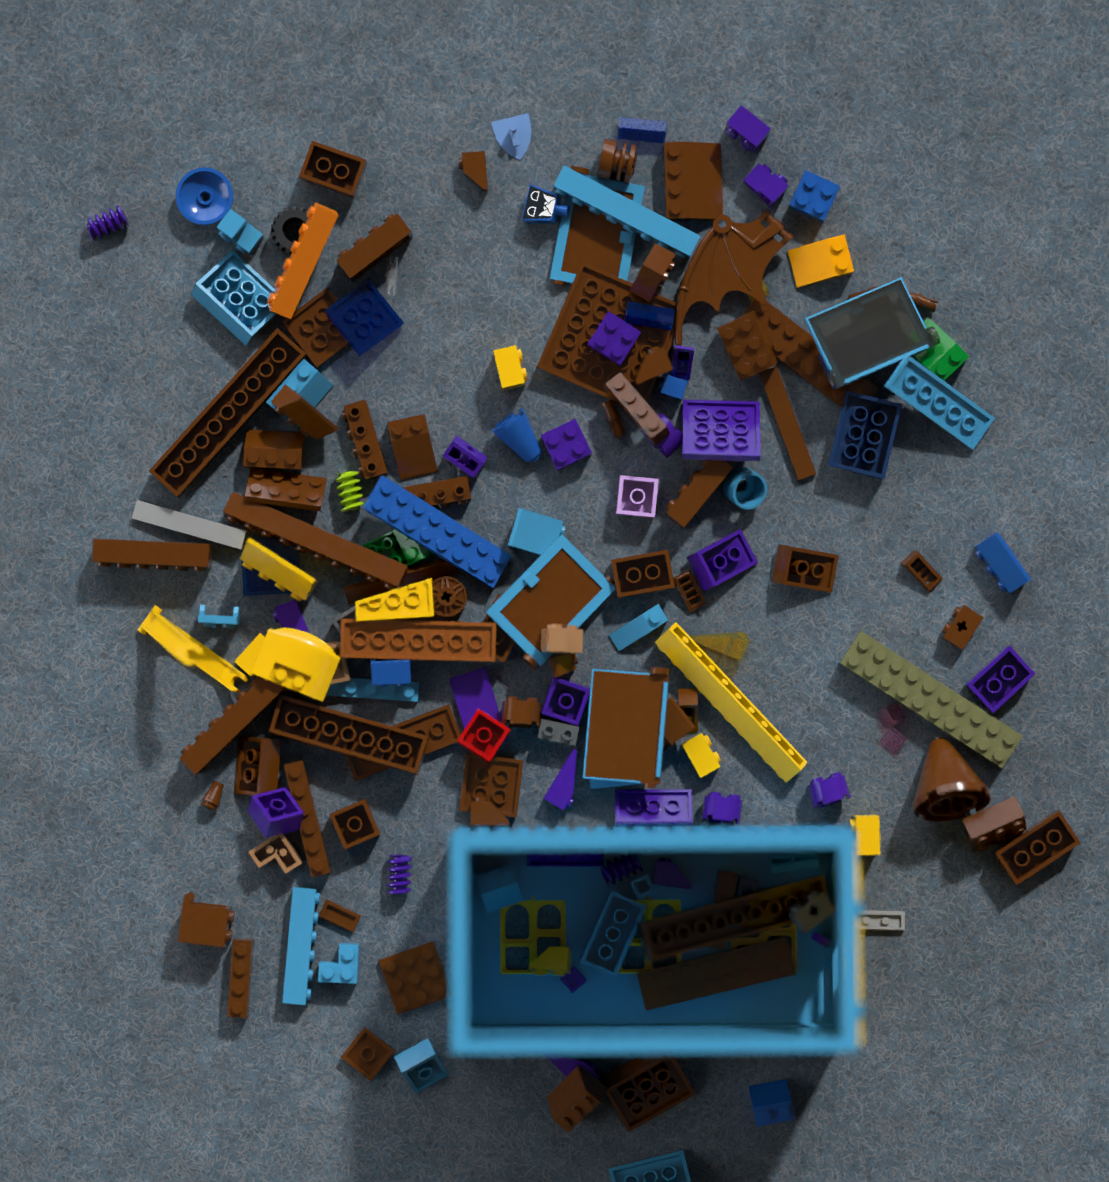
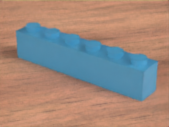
(300, 945)

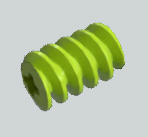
(349, 491)

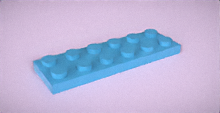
(939, 402)

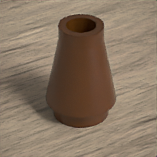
(213, 796)

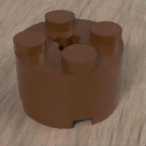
(521, 713)

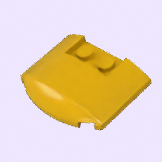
(297, 661)

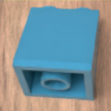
(534, 532)

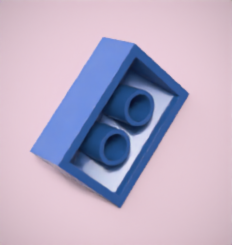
(1002, 563)

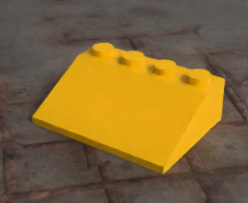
(278, 570)

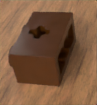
(971, 621)

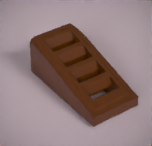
(917, 575)
(692, 581)

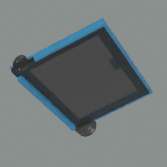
(870, 332)

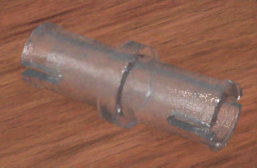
(391, 276)

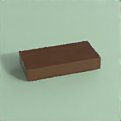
(339, 915)

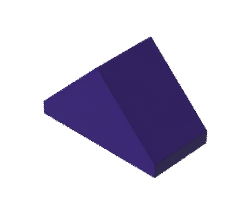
(682, 362)

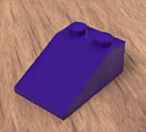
(722, 560)

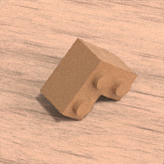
(561, 640)
(279, 848)

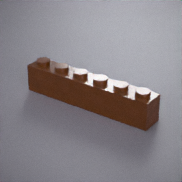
(310, 825)

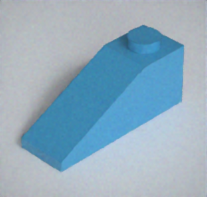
(638, 627)

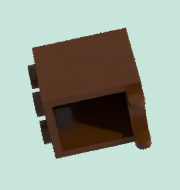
(205, 923)

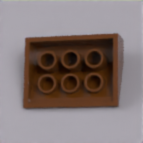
(693, 181)
(646, 1087)

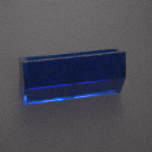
(642, 130)
(649, 315)

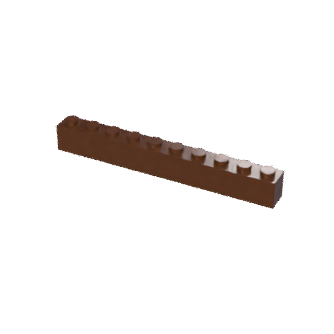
(315, 541)

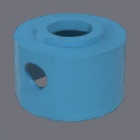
(753, 493)

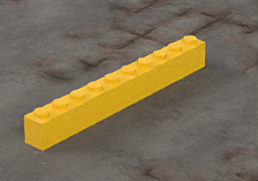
(730, 702)

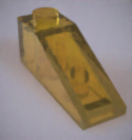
(730, 644)

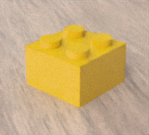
(509, 367)
(867, 834)

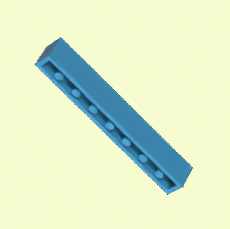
(626, 212)

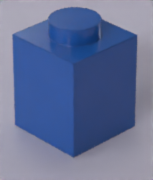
(672, 387)

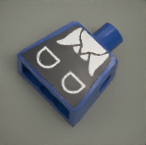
(543, 207)

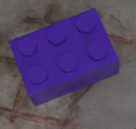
(1000, 679)

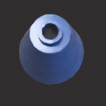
(519, 435)

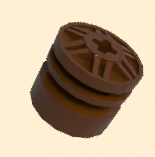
(617, 161)
(457, 601)

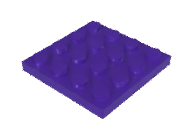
(721, 430)

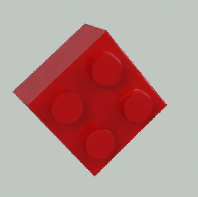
(483, 736)

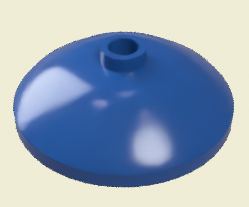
(200, 183)

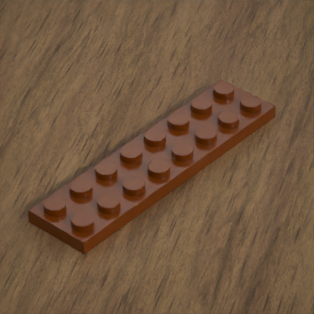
(418, 640)

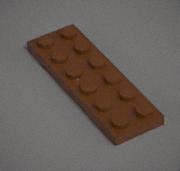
(437, 725)

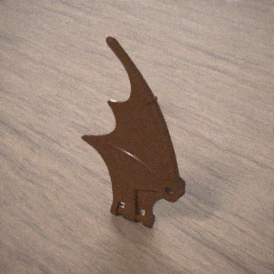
(729, 261)

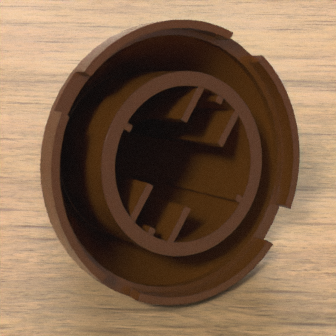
(948, 785)

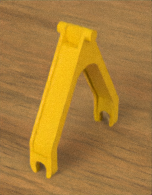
(189, 649)

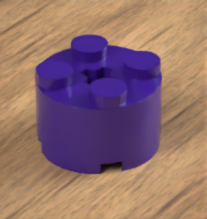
(672, 442)
(829, 790)
(722, 809)

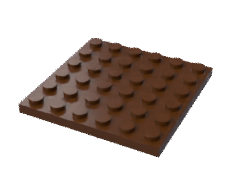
(585, 306)

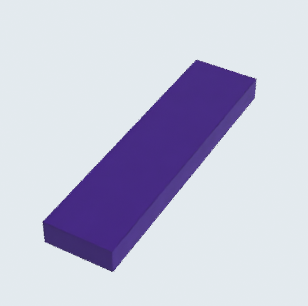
(564, 857)

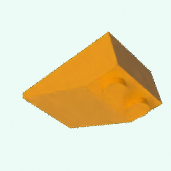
(821, 261)

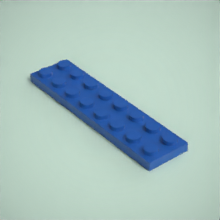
(436, 532)

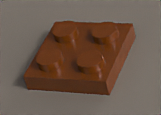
(367, 1053)

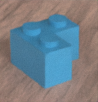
(237, 229)
(345, 969)

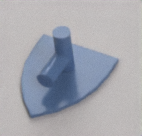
(513, 134)

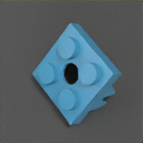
(212, 620)

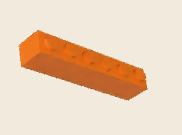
(302, 260)

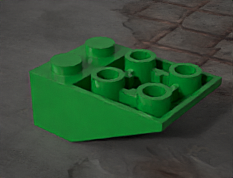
(399, 548)

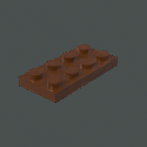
(285, 489)

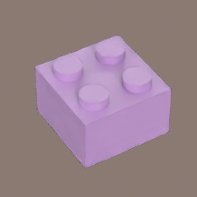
(637, 496)

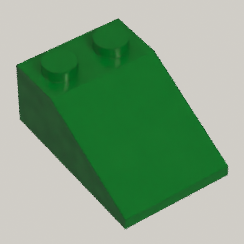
(944, 357)

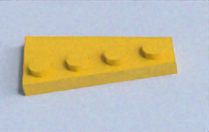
(400, 603)

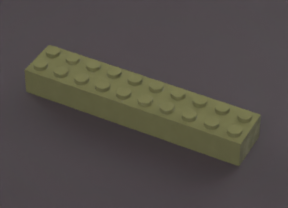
(930, 699)

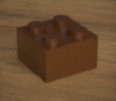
(653, 273)
(355, 823)

